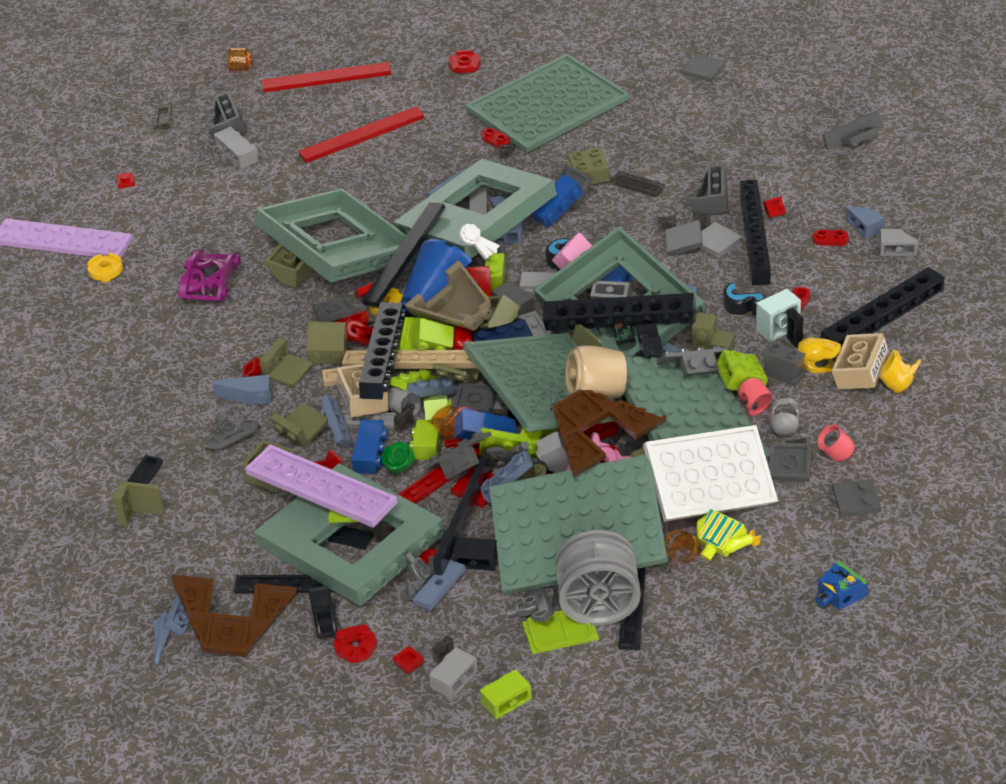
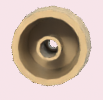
(596, 370)

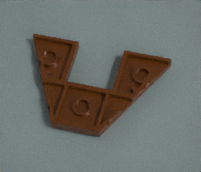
(585, 410)
(226, 632)

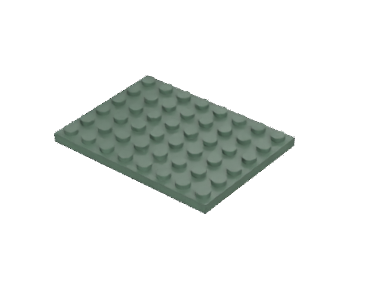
(547, 102)
(527, 375)
(690, 402)
(545, 511)

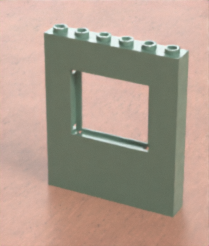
(527, 191)
(338, 258)
(601, 259)
(293, 529)

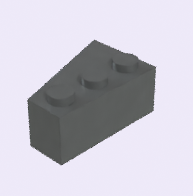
(225, 114)
(712, 192)

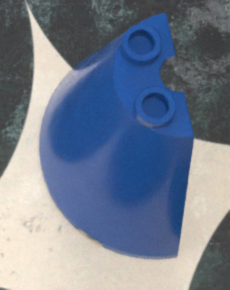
(429, 269)

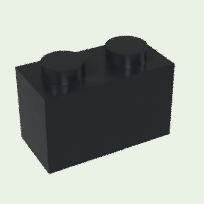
(475, 553)

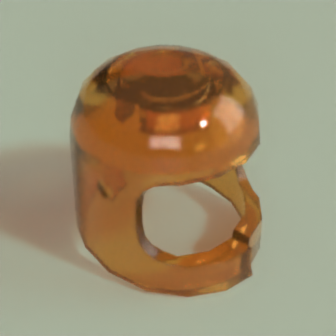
(239, 59)
(444, 422)
(685, 540)

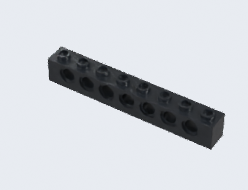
(754, 232)
(887, 306)
(635, 310)
(382, 351)

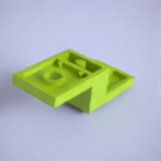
(509, 440)

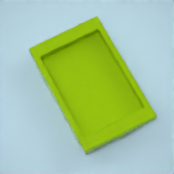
(557, 633)

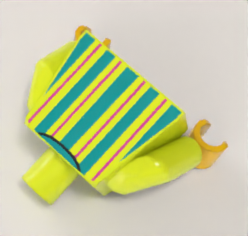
(723, 535)

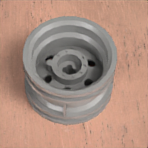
(597, 577)

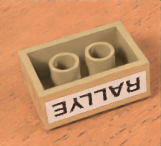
(860, 361)
(348, 386)

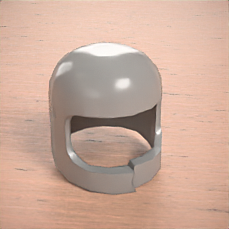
(399, 398)
(784, 423)

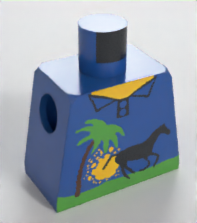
(840, 587)

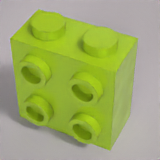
(738, 367)

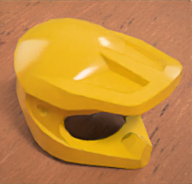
(817, 350)
(896, 374)

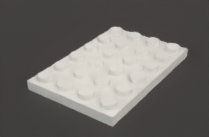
(710, 471)

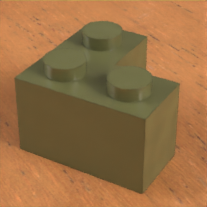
(707, 336)

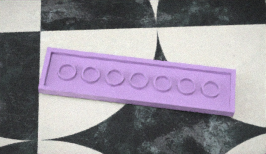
(62, 238)
(321, 485)

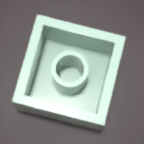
(772, 314)

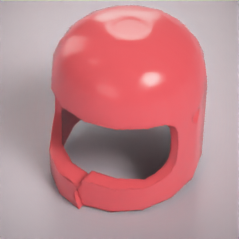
(755, 390)
(841, 449)

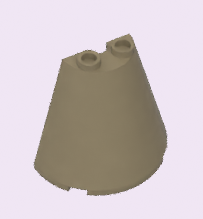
(457, 304)

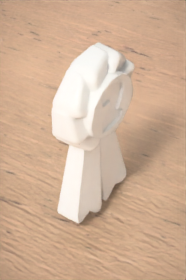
(470, 236)

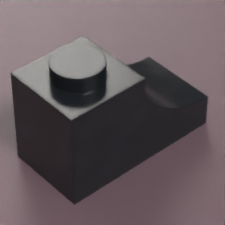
(649, 341)

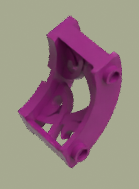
(201, 260)

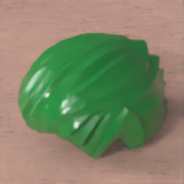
(397, 457)

